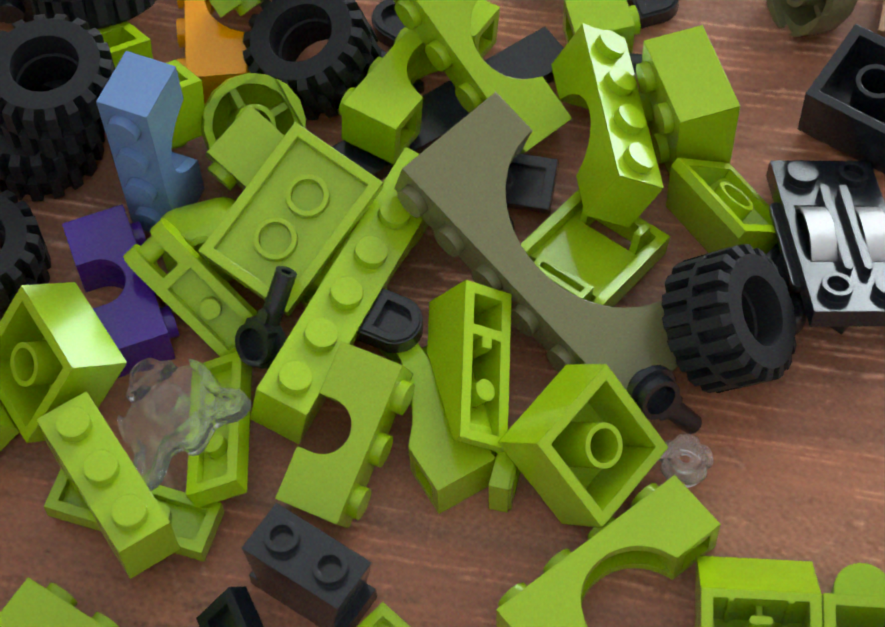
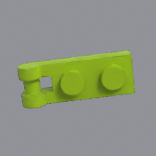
(191, 287)

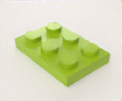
(292, 215)

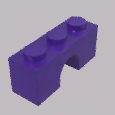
(134, 317)

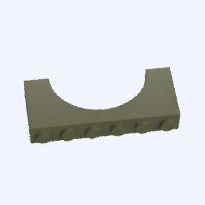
(462, 197)

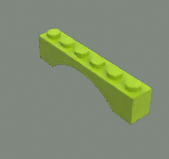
(378, 245)
(442, 466)

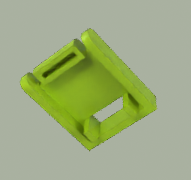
(589, 261)

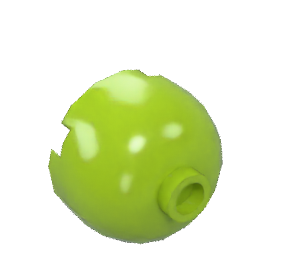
(265, 94)

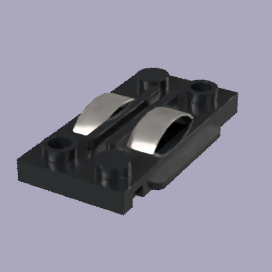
(831, 238)

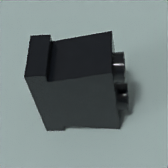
(309, 570)

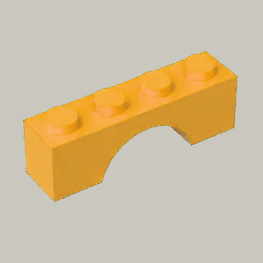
(210, 48)

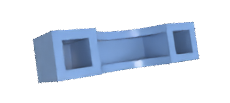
(139, 123)

